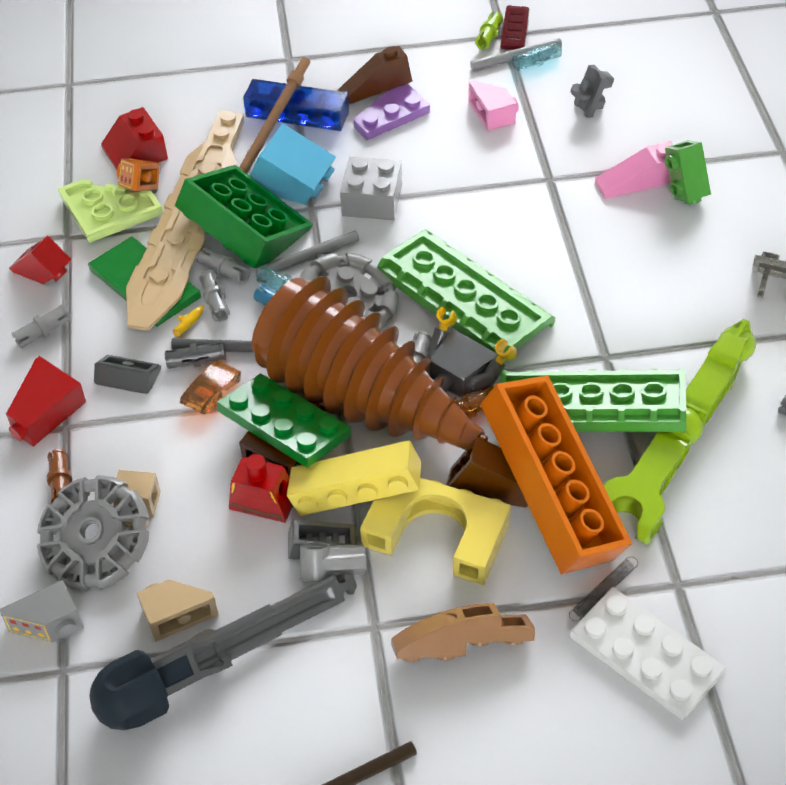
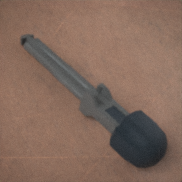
(137, 687)

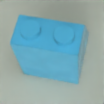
(293, 166)

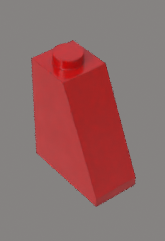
(43, 402)

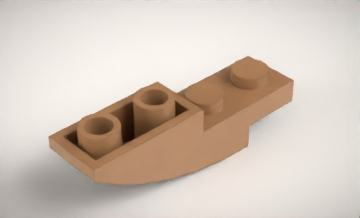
(447, 632)

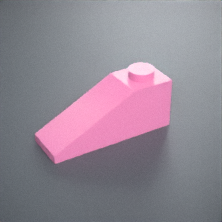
(638, 172)

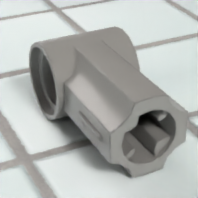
(322, 560)

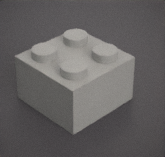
(371, 188)

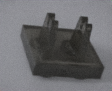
(768, 265)

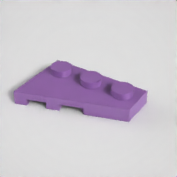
(391, 111)

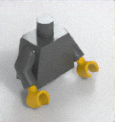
(462, 361)

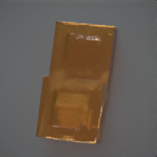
(209, 387)

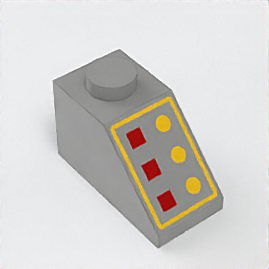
(44, 614)

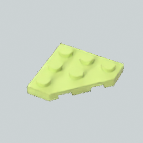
(107, 209)

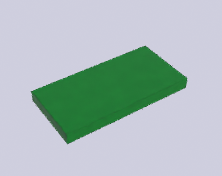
(116, 269)

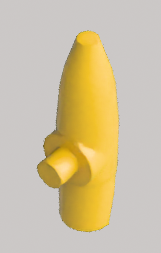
(188, 321)

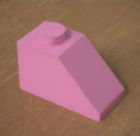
(492, 104)

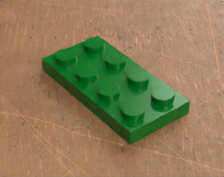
(284, 420)

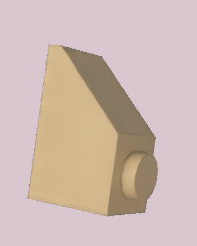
(175, 607)

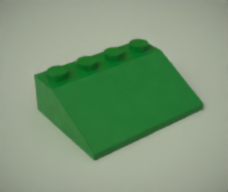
(241, 214)

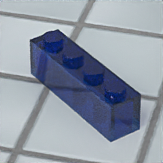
(306, 106)

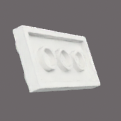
(648, 653)

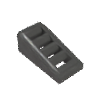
(311, 529)

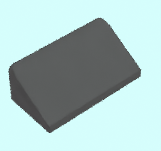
(126, 373)

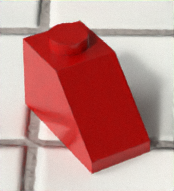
(42, 262)

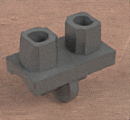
(589, 93)

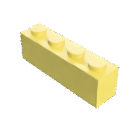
(355, 478)

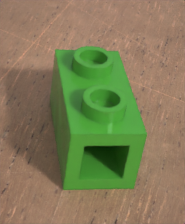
(687, 171)

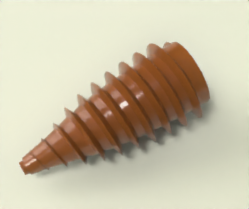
(352, 366)

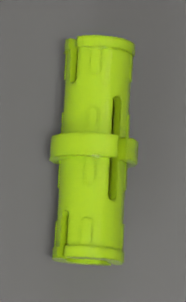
(489, 30)

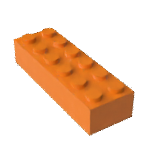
(555, 474)

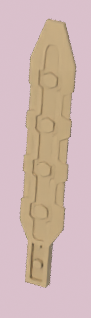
(177, 240)

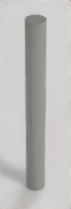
(507, 56)
(312, 252)

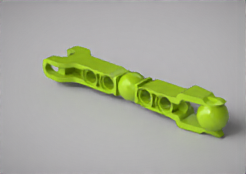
(643, 488)

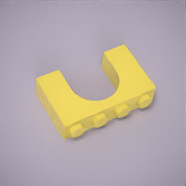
(482, 519)

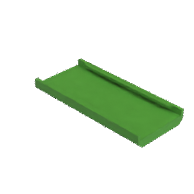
(484, 304)
(618, 399)

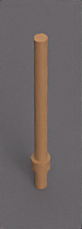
(293, 82)

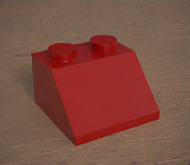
(134, 137)

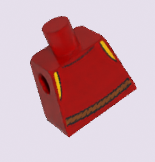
(260, 489)

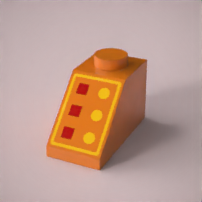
(138, 174)

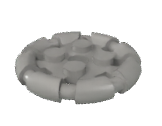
(352, 279)
(110, 536)

